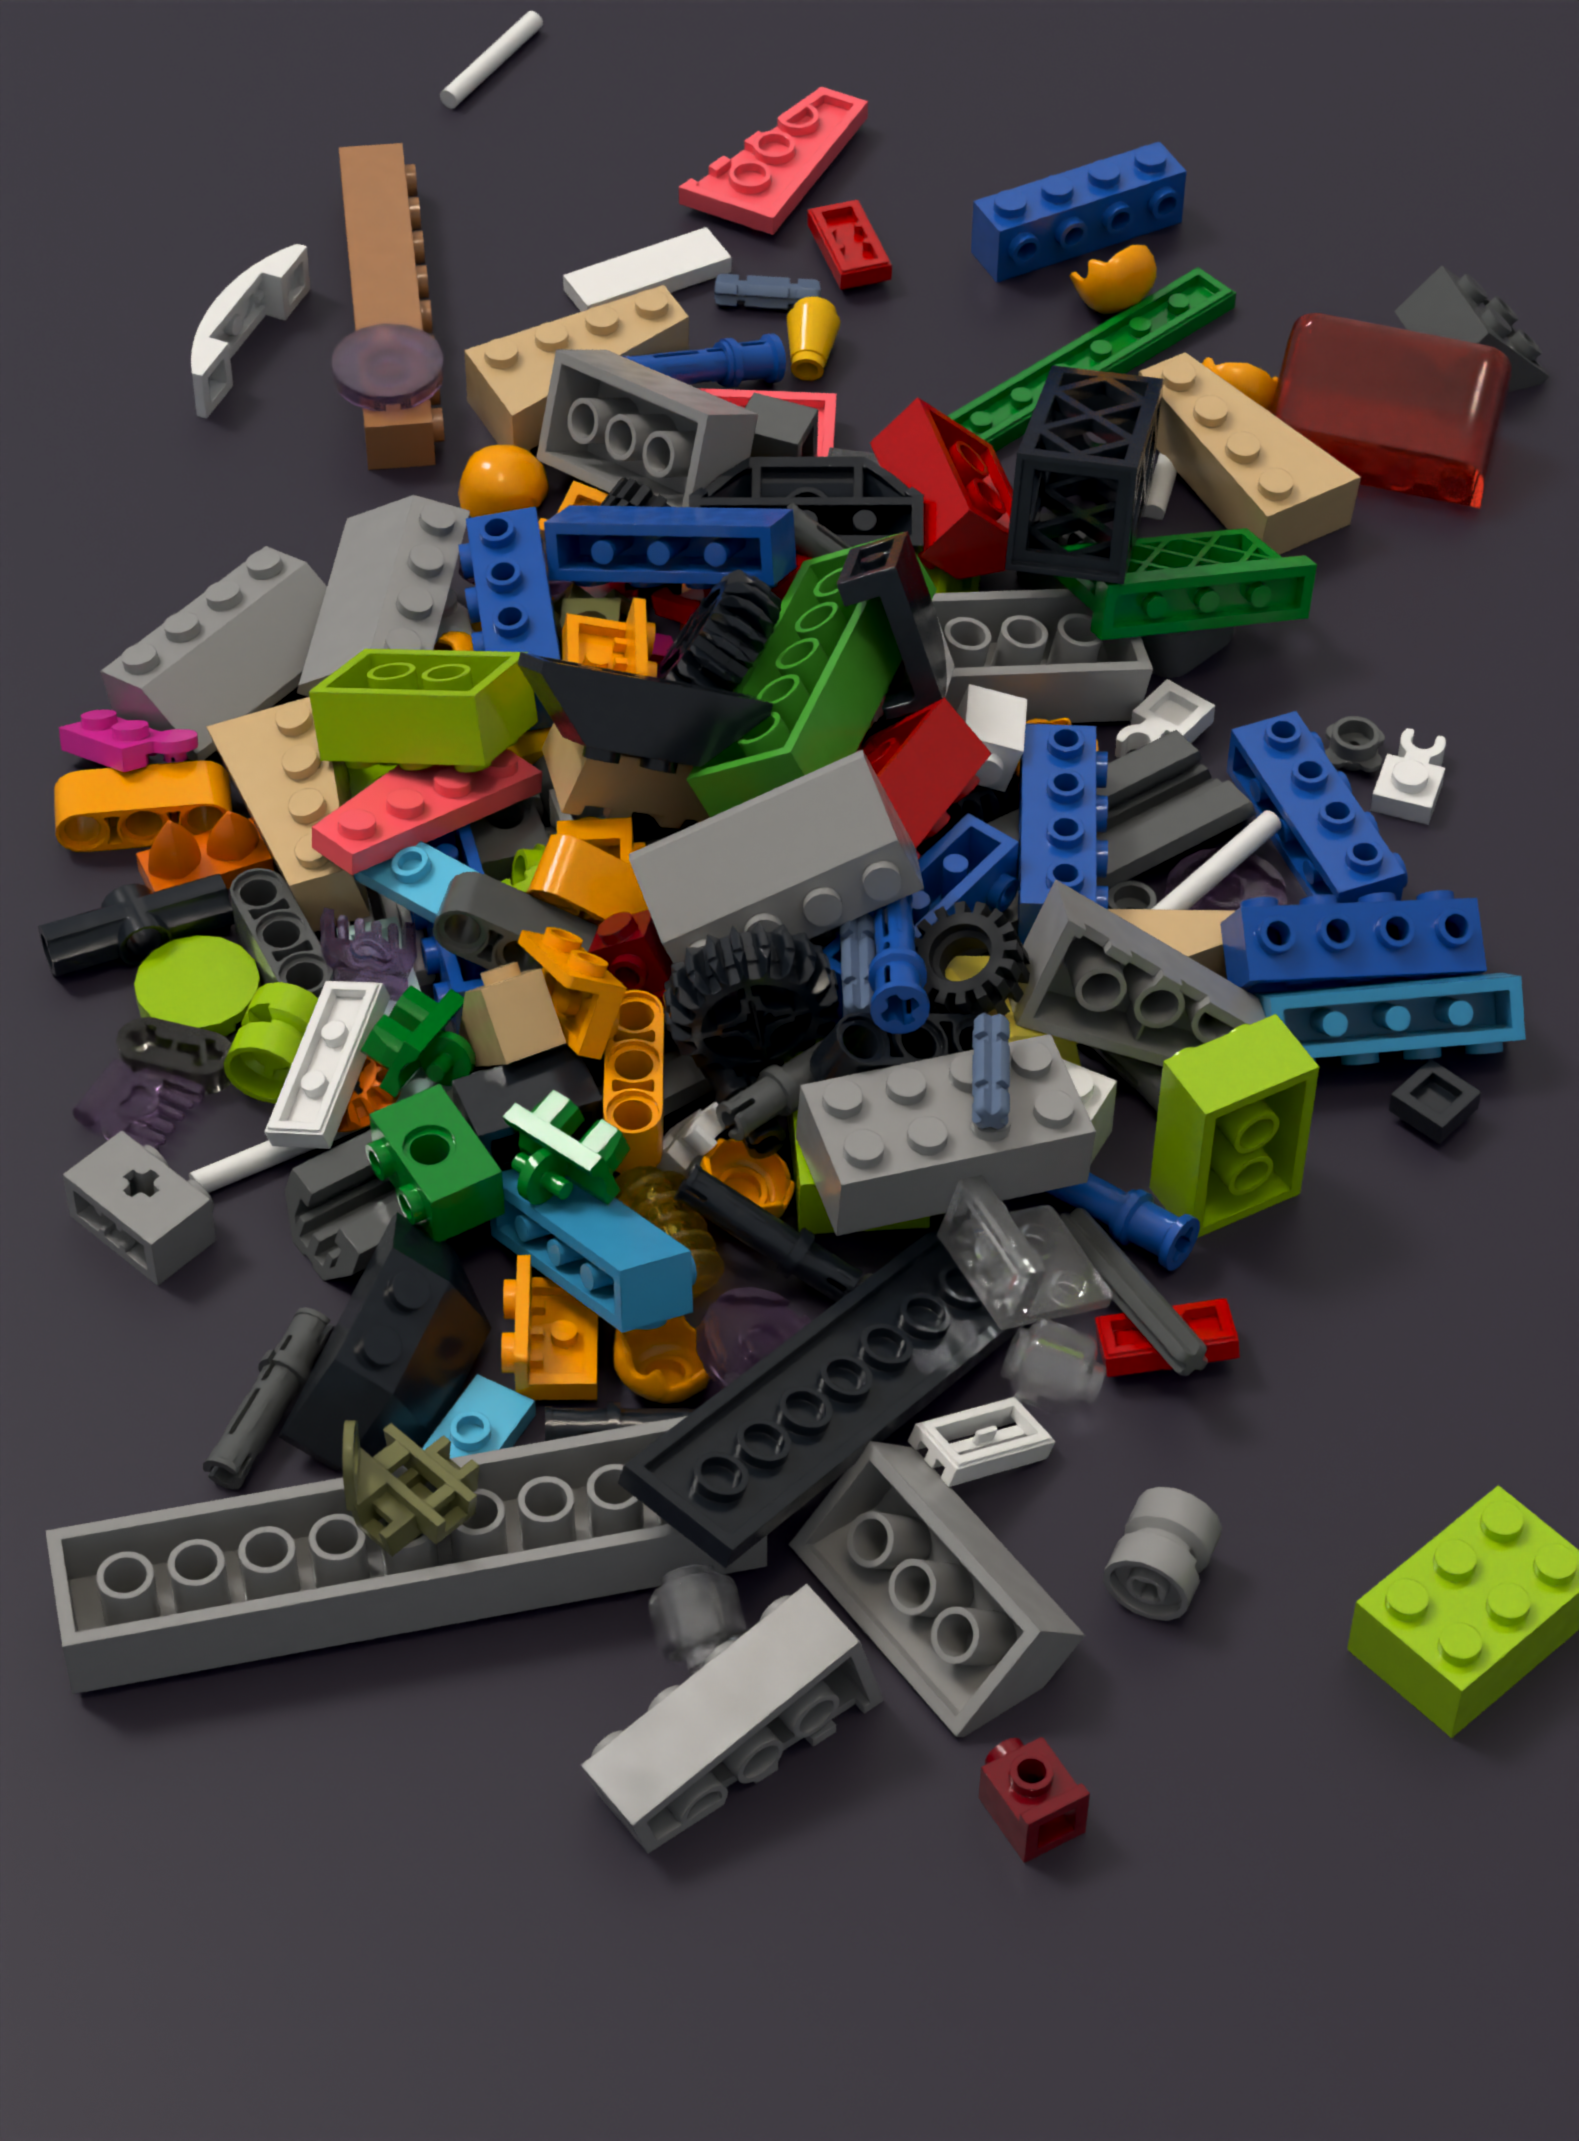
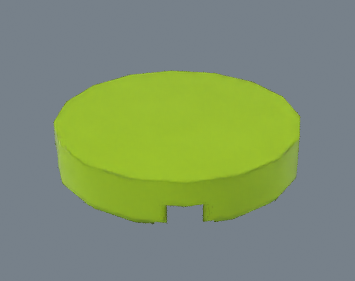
(197, 983)

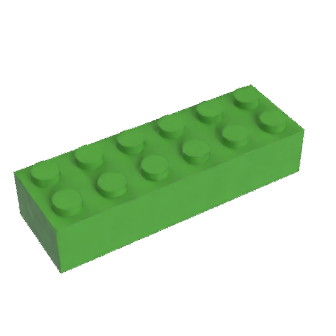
(825, 681)

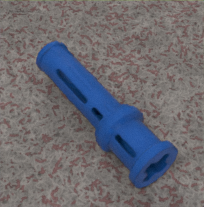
(725, 363)
(897, 971)
(1135, 1219)

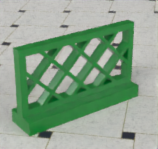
(1197, 585)

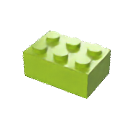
(422, 708)
(1233, 1124)
(1470, 1611)

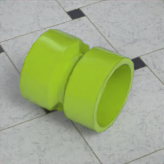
(269, 1039)

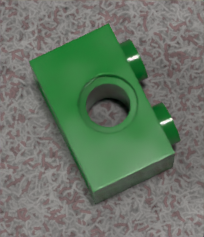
(435, 1164)

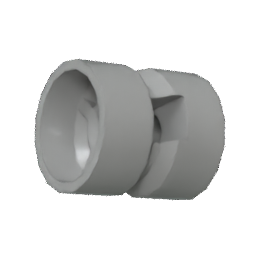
(1162, 1553)

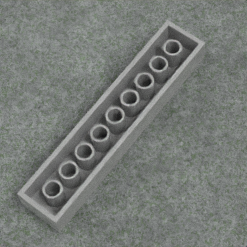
(299, 1576)

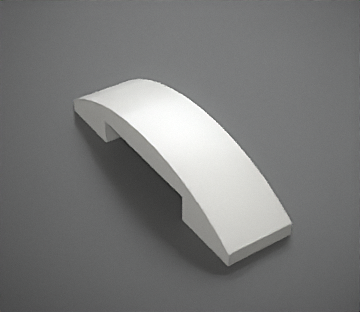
(266, 288)

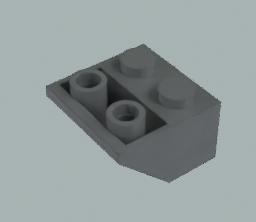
(1462, 312)

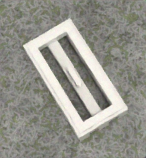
(990, 1448)

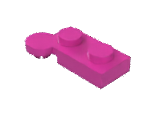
(122, 742)

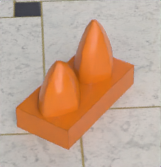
(225, 850)

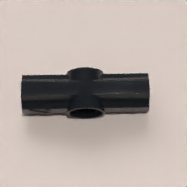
(135, 924)

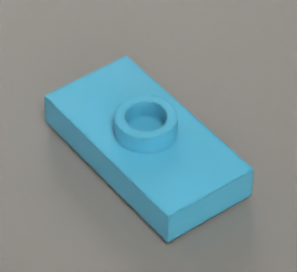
(414, 878)
(485, 1419)

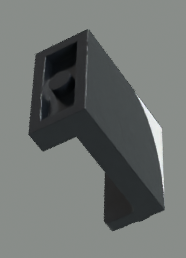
(893, 572)

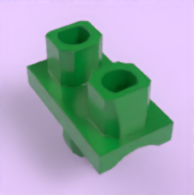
(417, 1039)
(555, 1160)

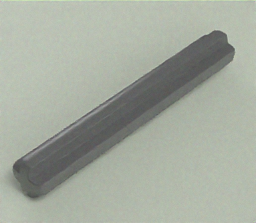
(1138, 1297)

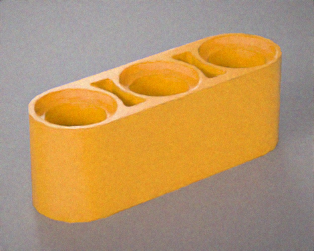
(129, 808)
(585, 880)
(636, 1079)

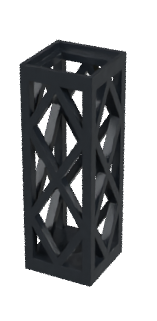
(1057, 450)

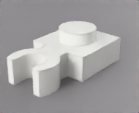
(1163, 712)
(1410, 781)
(690, 1141)

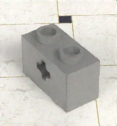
(140, 1207)

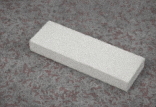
(670, 263)
(326, 1065)

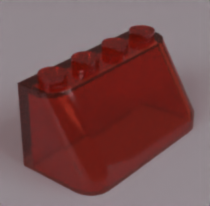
(1396, 404)

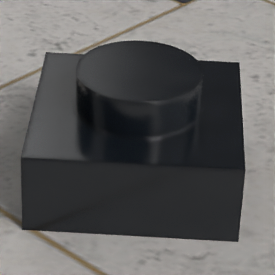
(1434, 1101)

